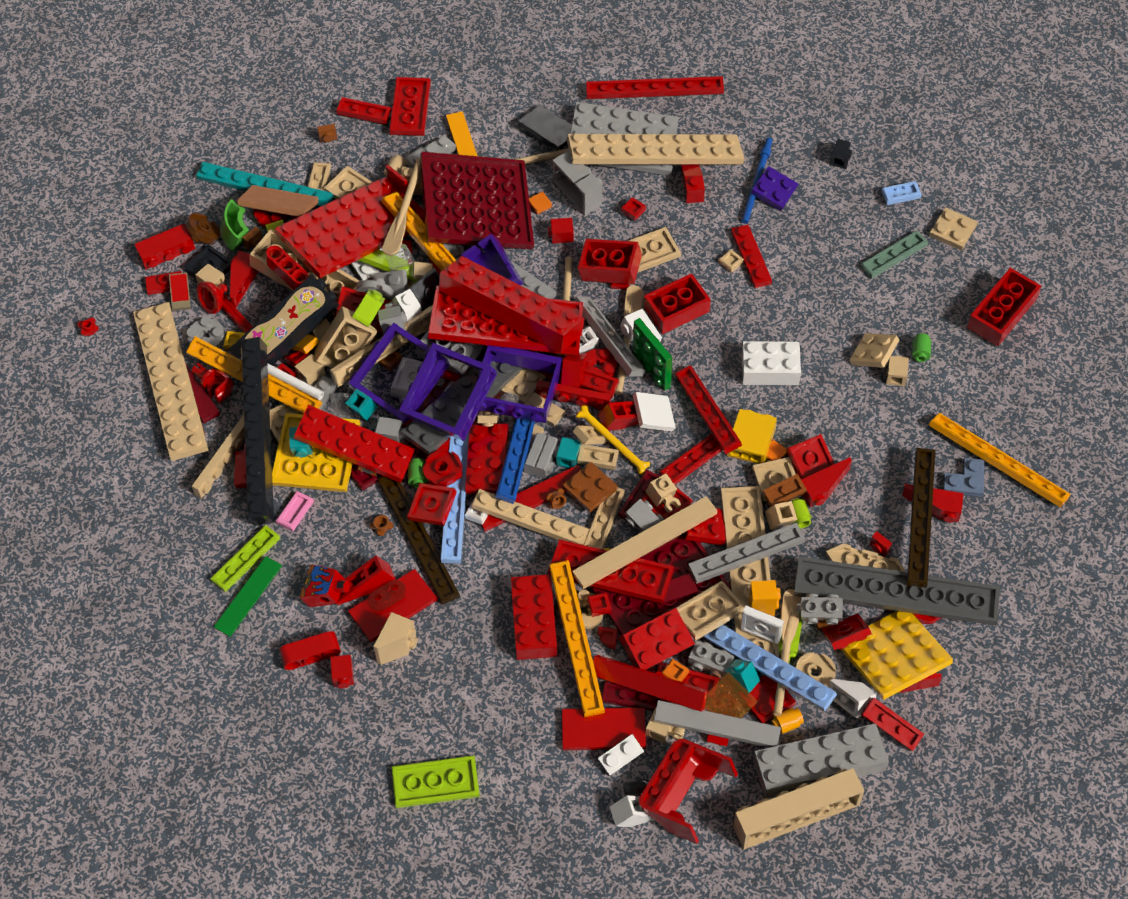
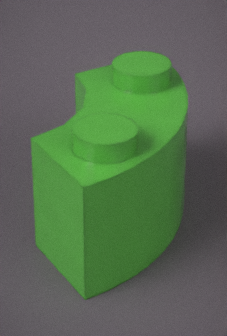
(232, 226)

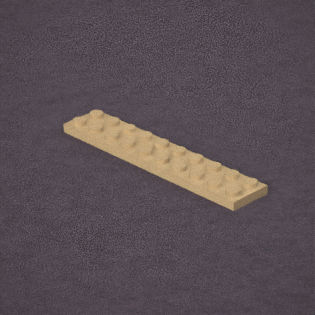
(654, 149)
(170, 382)
(743, 523)

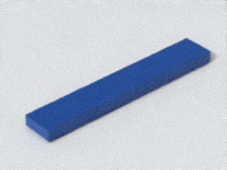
(515, 460)

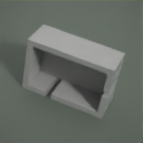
(577, 183)

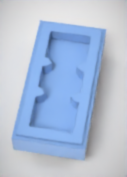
(901, 193)

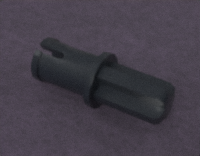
(636, 787)

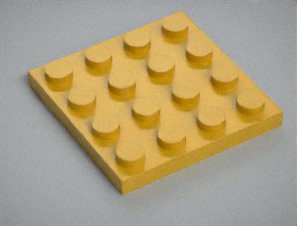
(314, 471)
(897, 654)

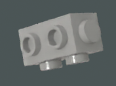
(642, 515)
(821, 609)
(709, 659)

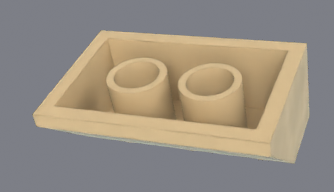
(343, 339)

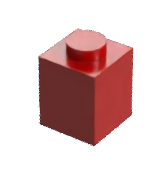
(561, 230)
(342, 671)

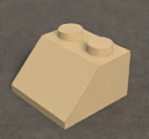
(395, 639)

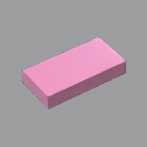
(294, 511)

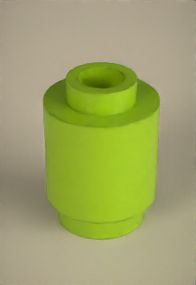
(802, 513)

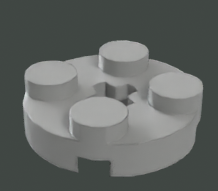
(378, 285)
(210, 326)

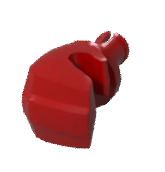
(214, 381)

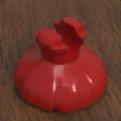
(211, 296)

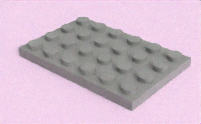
(612, 120)

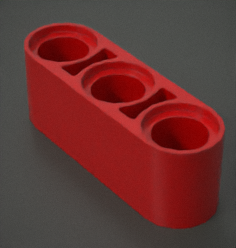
(284, 261)
(309, 650)

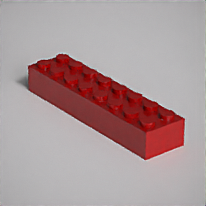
(511, 304)

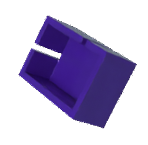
(493, 258)

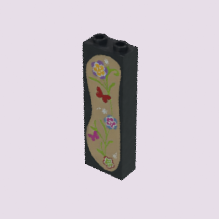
(292, 319)

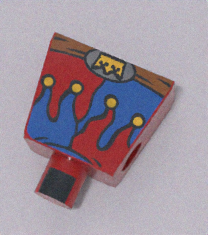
(323, 586)

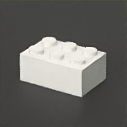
(771, 363)

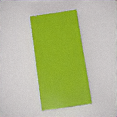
(435, 781)

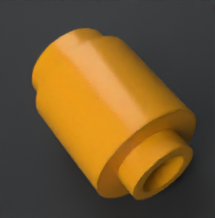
(788, 720)

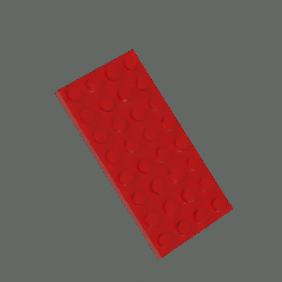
(343, 228)
(461, 323)

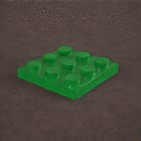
(652, 354)

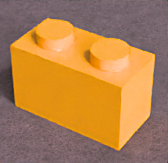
(764, 596)

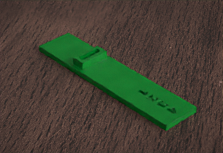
(248, 596)

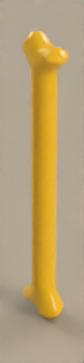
(584, 413)

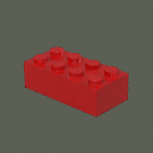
(1004, 306)
(534, 617)

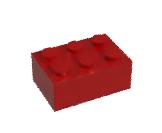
(610, 261)
(677, 303)
(657, 640)

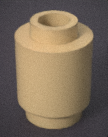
(396, 163)

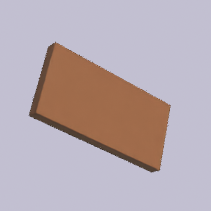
(277, 201)

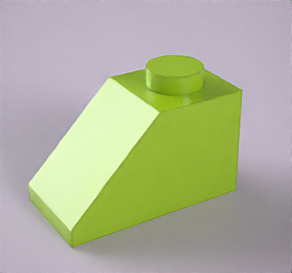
(369, 307)

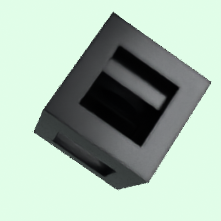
(841, 154)

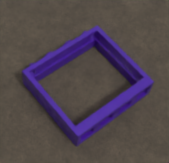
(378, 348)
(526, 360)
(473, 404)

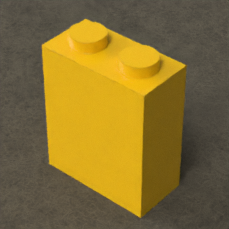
(755, 434)

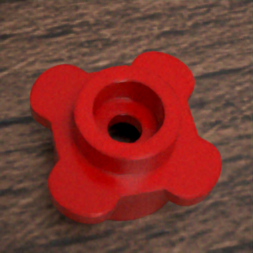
(88, 331)

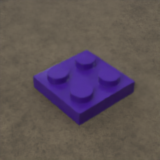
(774, 188)

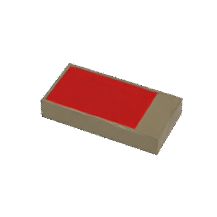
(179, 291)

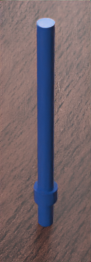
(764, 155)

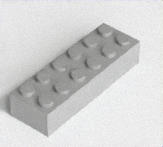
(806, 760)

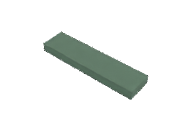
(894, 254)

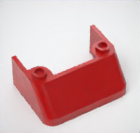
(674, 778)

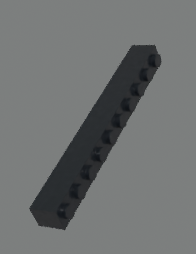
(257, 431)

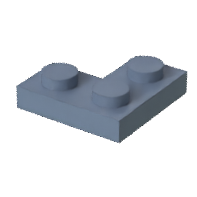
(969, 482)

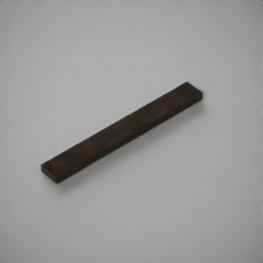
(921, 518)
(420, 541)

